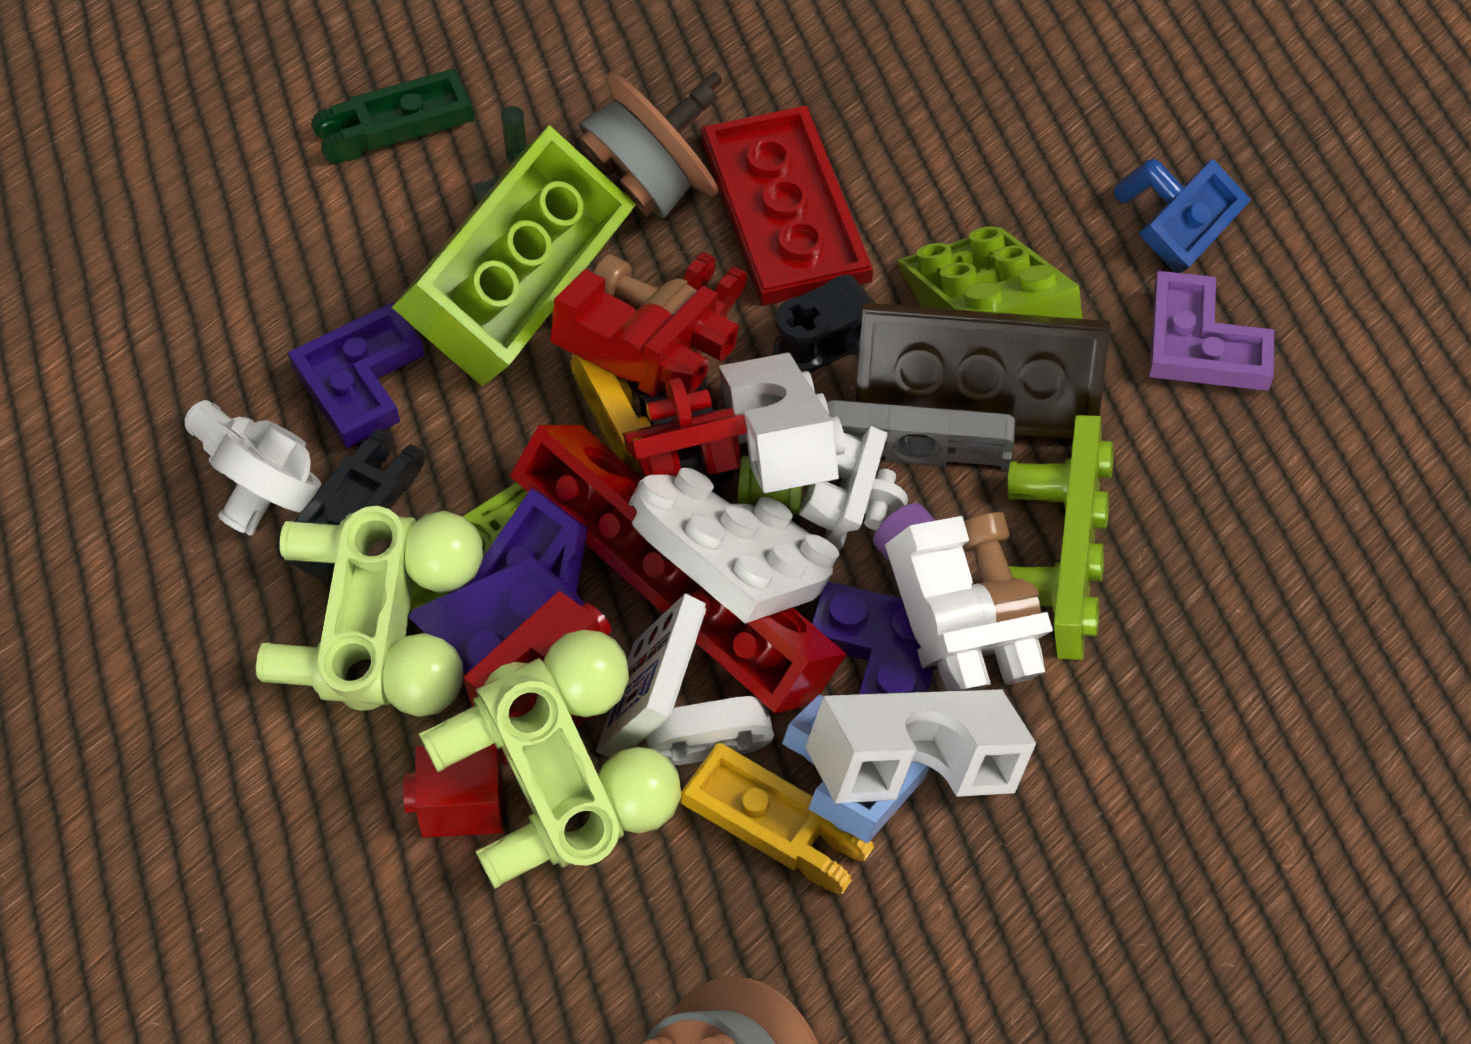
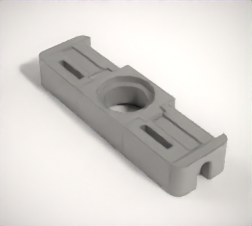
(951, 433)

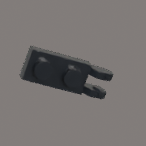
(359, 485)

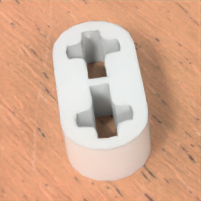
(697, 728)

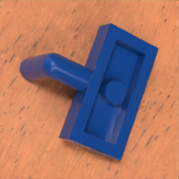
(1192, 212)

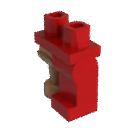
(647, 333)

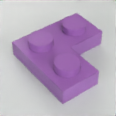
(1194, 347)

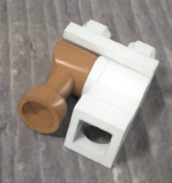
(962, 620)

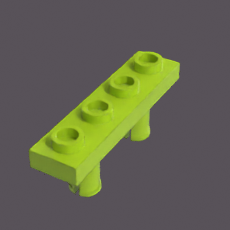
(1087, 509)

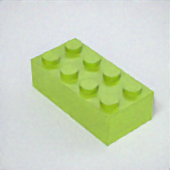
(514, 256)

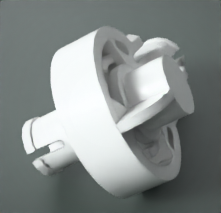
(259, 457)

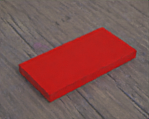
(784, 203)

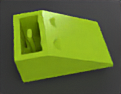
(990, 275)

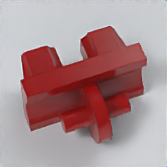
(713, 432)

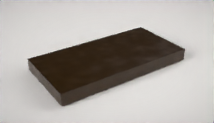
(985, 362)

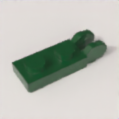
(392, 115)

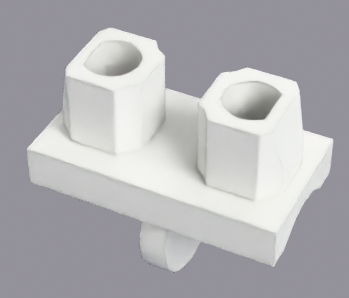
(859, 493)

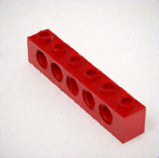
(774, 657)

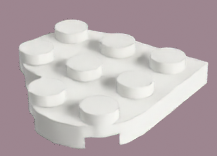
(736, 552)

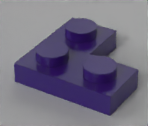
(345, 368)
(877, 631)

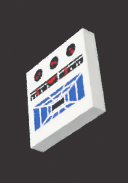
(655, 676)

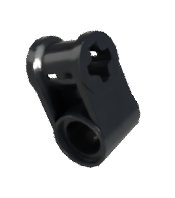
(824, 322)

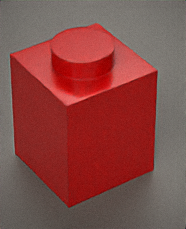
(458, 799)

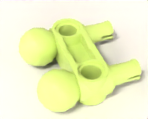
(372, 607)
(632, 793)

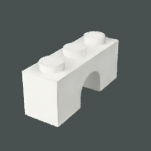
(786, 423)
(869, 741)

